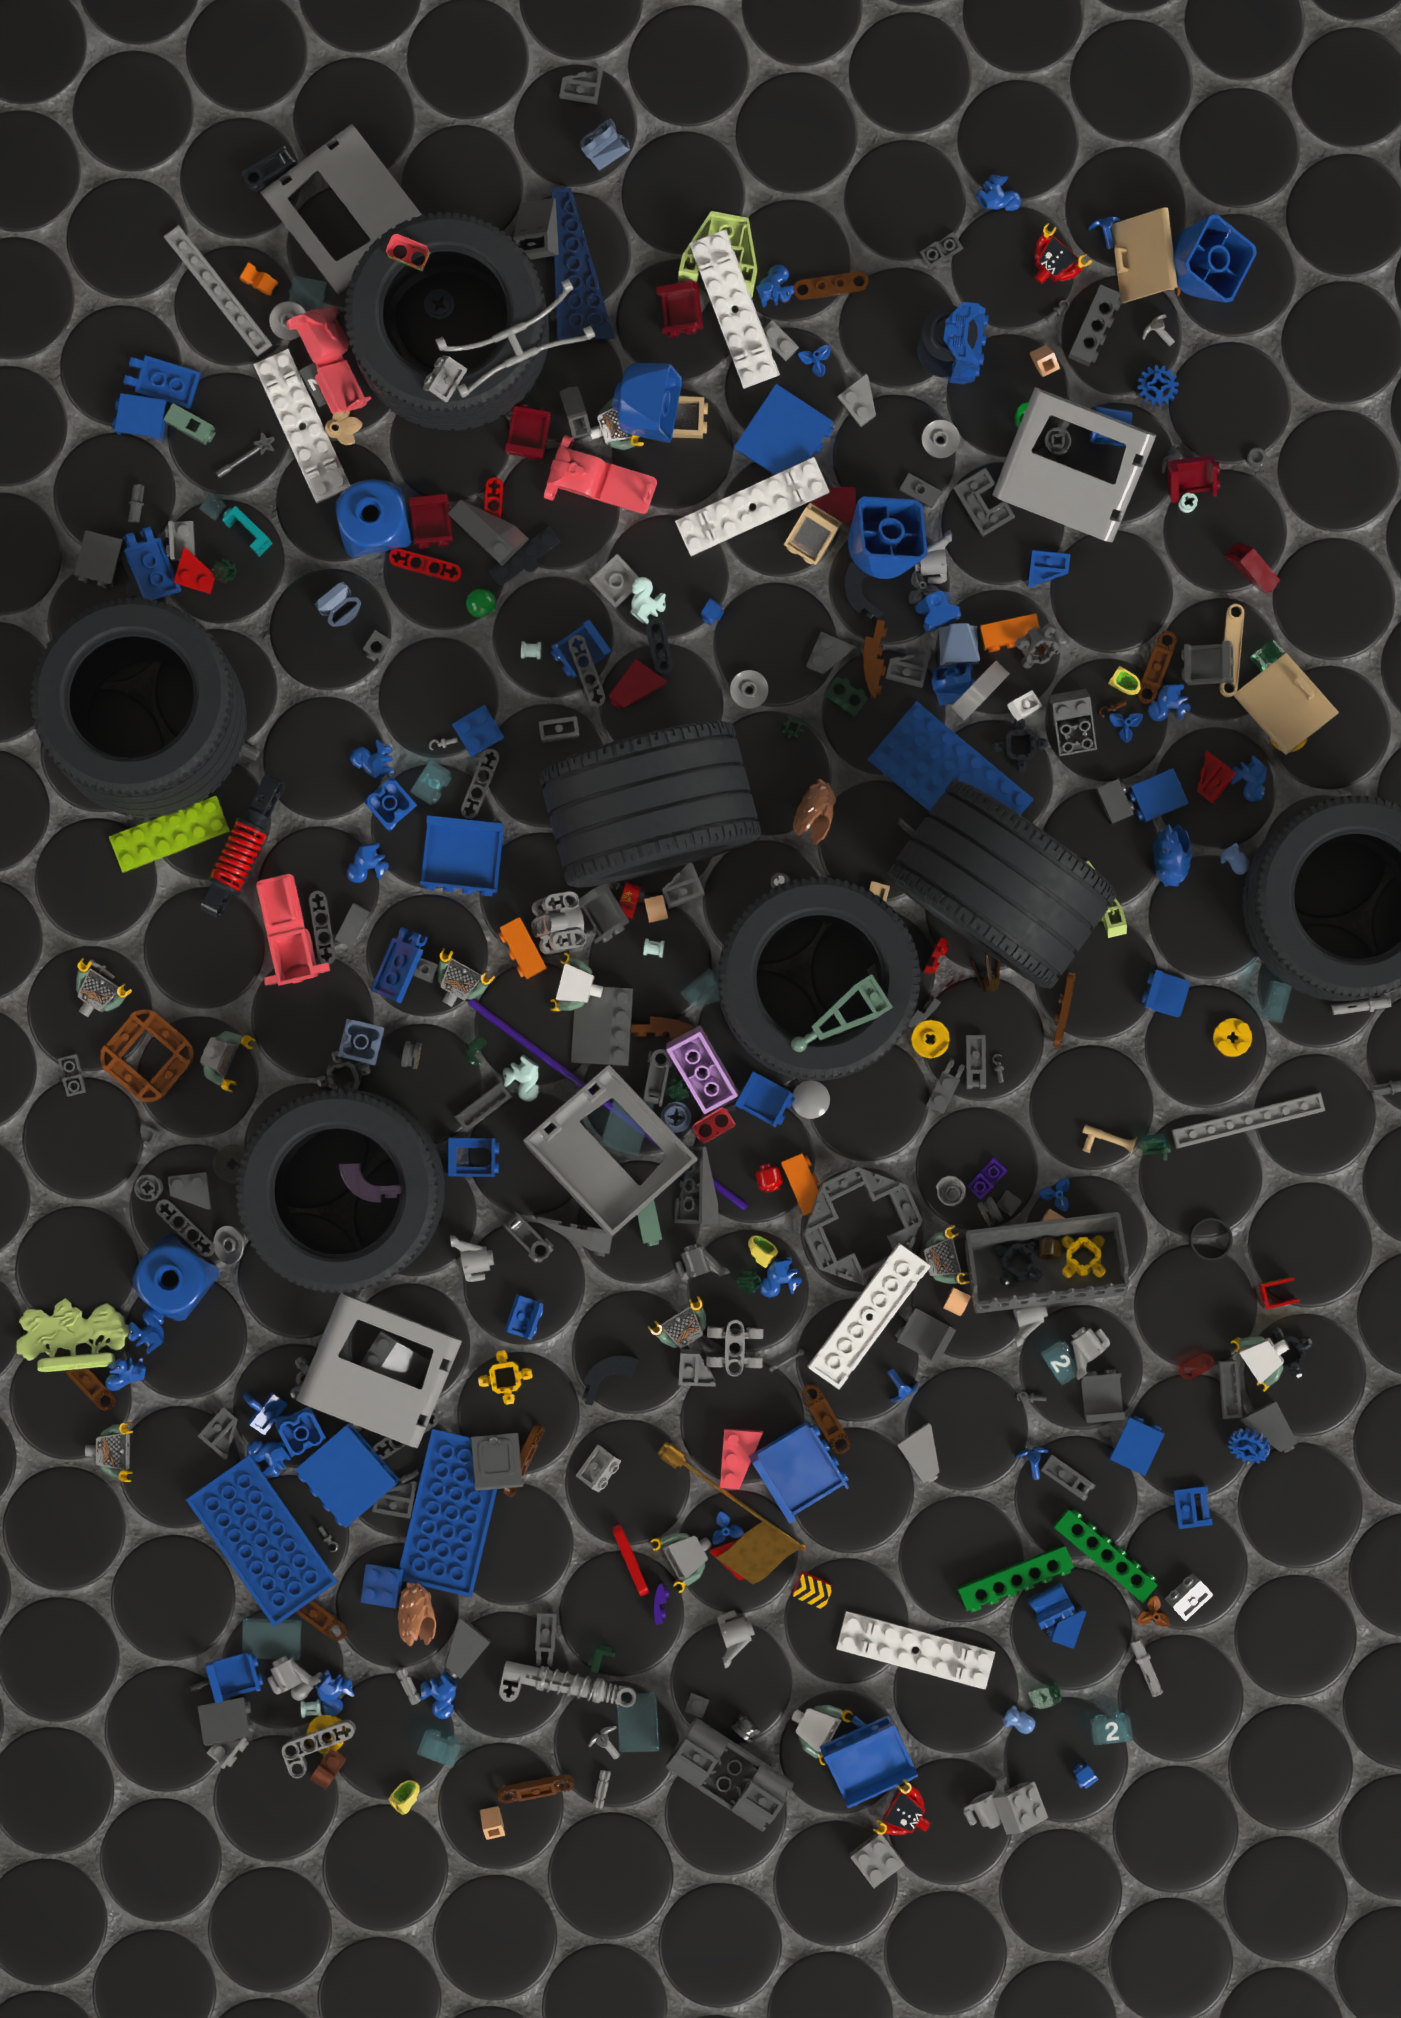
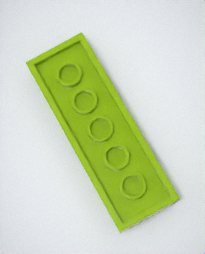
(169, 834)

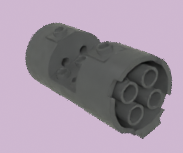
(729, 1774)

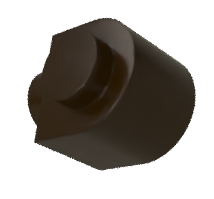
(1049, 1248)

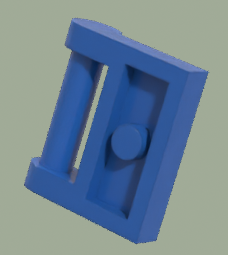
(1186, 1507)

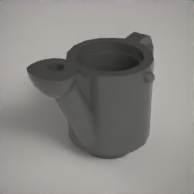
(697, 1262)

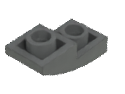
(941, 250)
(352, 925)
(918, 1016)
(72, 1074)

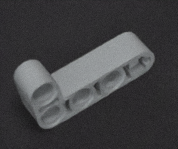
(980, 690)
(320, 1743)

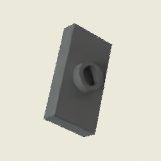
(920, 490)

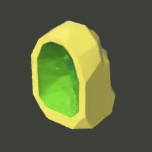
(1125, 681)
(762, 1250)
(404, 1796)

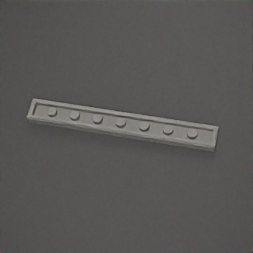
(218, 290)
(1248, 1120)

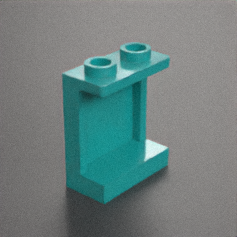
(261, 543)

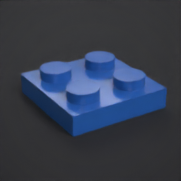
(478, 731)
(382, 1586)

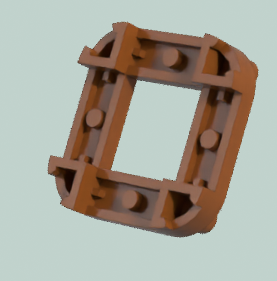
(127, 1035)

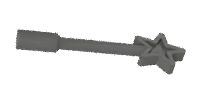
(262, 445)

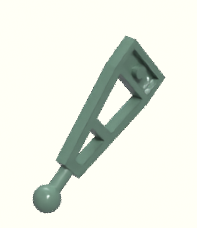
(872, 995)

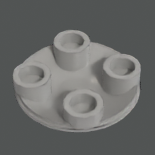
(811, 1099)

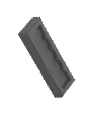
(483, 1106)
(1230, 1389)

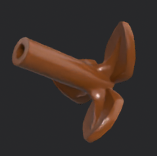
(1160, 1618)

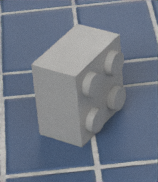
(1020, 1808)
(877, 1859)

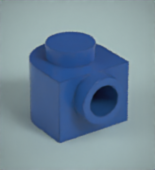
(712, 612)
(1084, 1775)

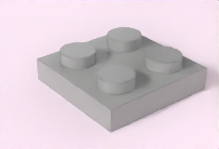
(615, 581)

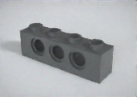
(1079, 351)

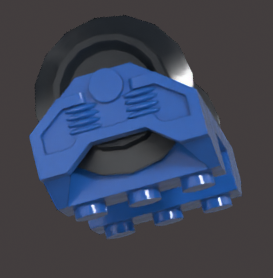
(953, 342)

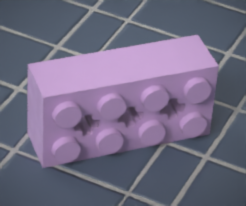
(696, 1079)

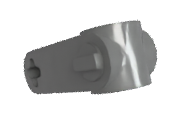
(656, 1077)
(527, 1236)

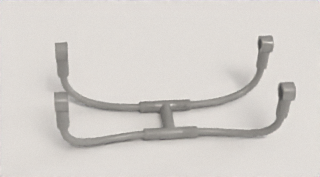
(510, 333)

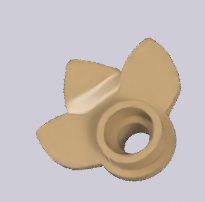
(346, 427)

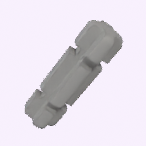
(408, 1686)
(601, 1789)

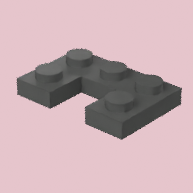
(983, 518)

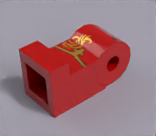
(630, 898)

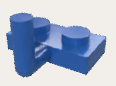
(271, 1408)

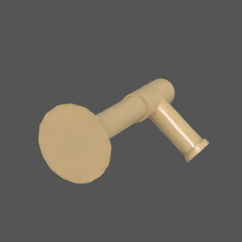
(1094, 1132)

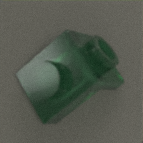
(1267, 655)
(476, 1045)
(1155, 1144)
(595, 1660)
(1045, 1696)

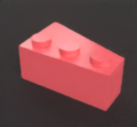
(737, 1448)

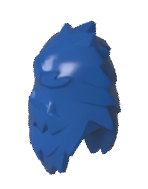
(1172, 855)

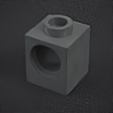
(377, 637)
(426, 970)

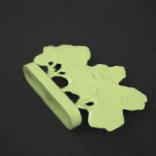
(67, 1330)

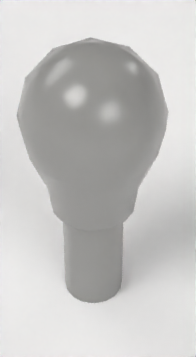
(302, 1690)

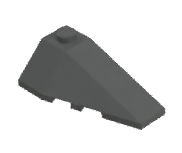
(490, 532)
(698, 1196)
(589, 1237)

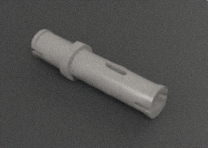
(1361, 1005)
(1142, 1659)

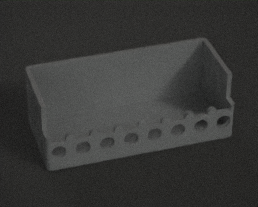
(1053, 1288)

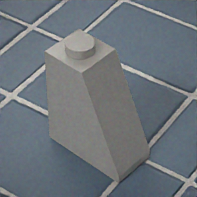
(921, 1453)

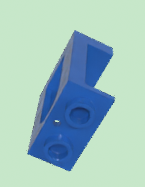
(488, 1143)

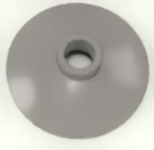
(280, 315)
(942, 429)
(749, 679)
(228, 1244)

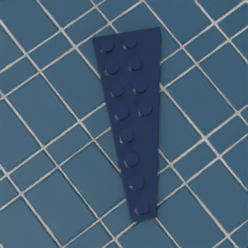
(584, 303)

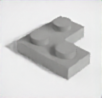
(779, 341)

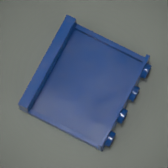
(783, 432)
(462, 855)
(798, 1469)
(347, 1475)
(869, 1761)

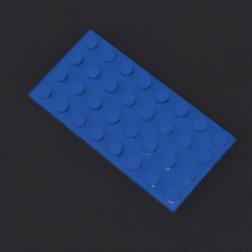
(927, 756)
(447, 1519)
(262, 1540)

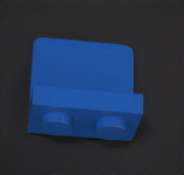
(1165, 993)

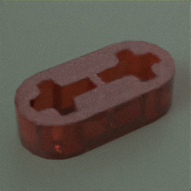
(1198, 1370)

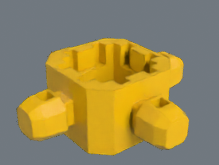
(1073, 1265)
(502, 1357)

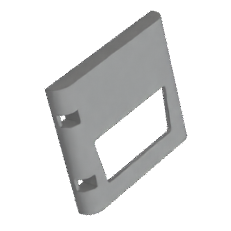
(359, 183)
(1063, 491)
(590, 1170)
(366, 1395)

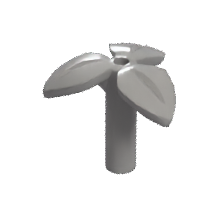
(1158, 325)
(603, 1741)

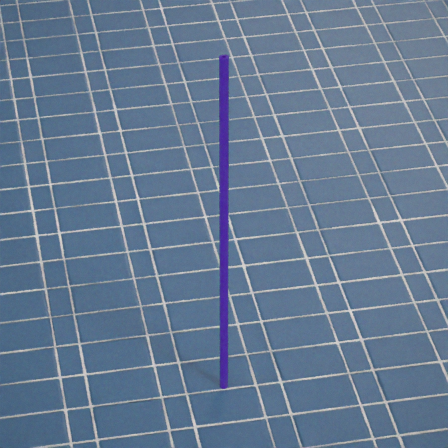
(577, 1081)

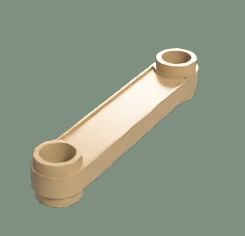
(1233, 633)

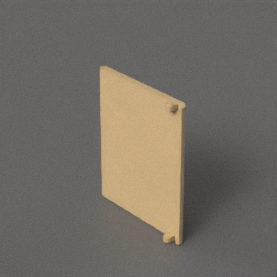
(1144, 255)
(1286, 703)

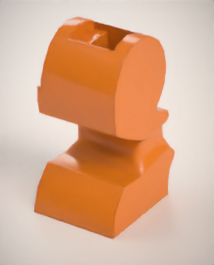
(258, 280)

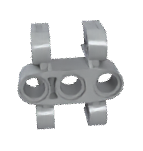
(558, 923)
(734, 1358)

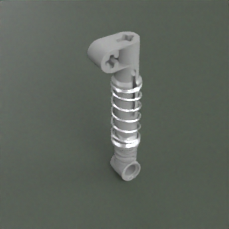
(543, 1678)

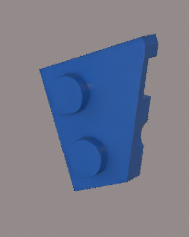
(1047, 566)

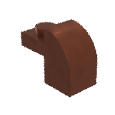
(328, 1768)

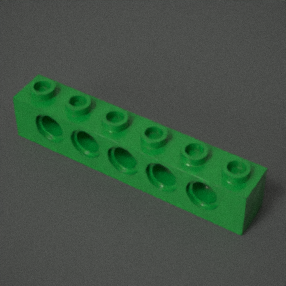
(1040, 1561)
(1140, 1590)

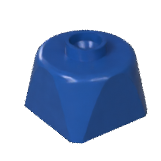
(1212, 259)
(648, 400)
(386, 532)
(887, 536)
(194, 1277)

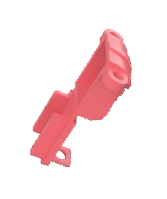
(326, 345)
(598, 480)
(287, 937)

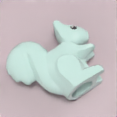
(642, 603)
(527, 1075)

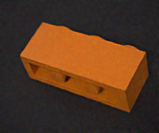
(1006, 632)
(522, 948)
(802, 1181)

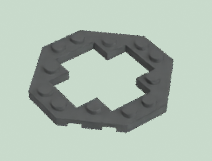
(824, 1213)

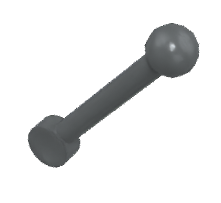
(800, 1352)

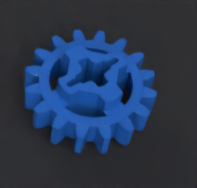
(1165, 385)
(1249, 1445)

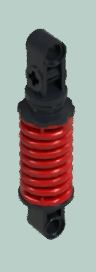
(241, 846)

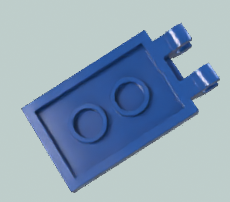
(164, 381)
(150, 565)
(399, 965)

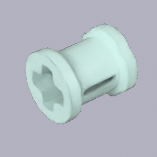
(1188, 508)
(530, 650)
(653, 947)
(311, 1708)

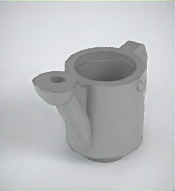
(935, 561)
(474, 1259)
(1028, 1320)
(1087, 1347)
(735, 1634)
(288, 1675)
(985, 1806)

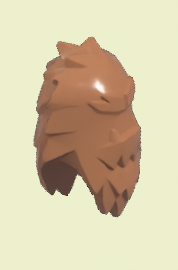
(815, 810)
(416, 1614)

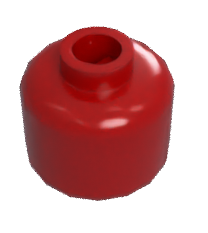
(769, 1178)

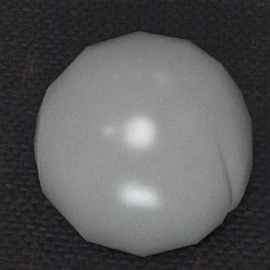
(951, 1190)

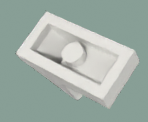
(1024, 705)

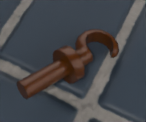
(1113, 707)

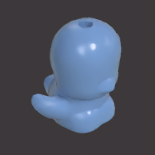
(1238, 861)
(1020, 1720)

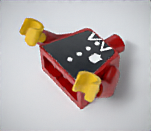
(1055, 259)
(904, 1813)

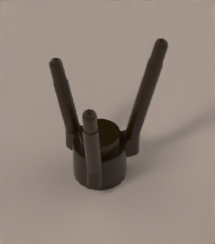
(990, 981)

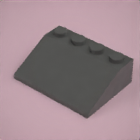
(603, 1028)
(395, 1360)

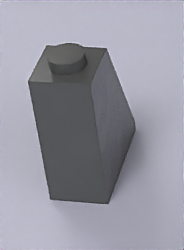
(575, 412)
(1273, 1425)
(465, 1648)

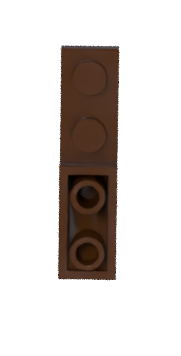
(874, 667)
(660, 1026)

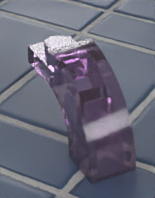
(362, 1188)

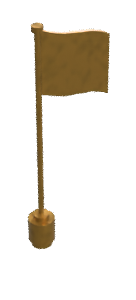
(759, 1548)

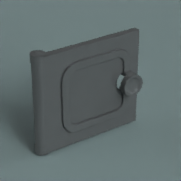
(497, 1465)

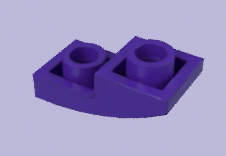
(987, 1178)
(660, 1598)

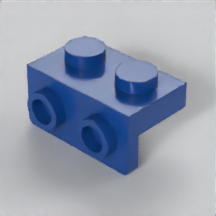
(524, 1317)

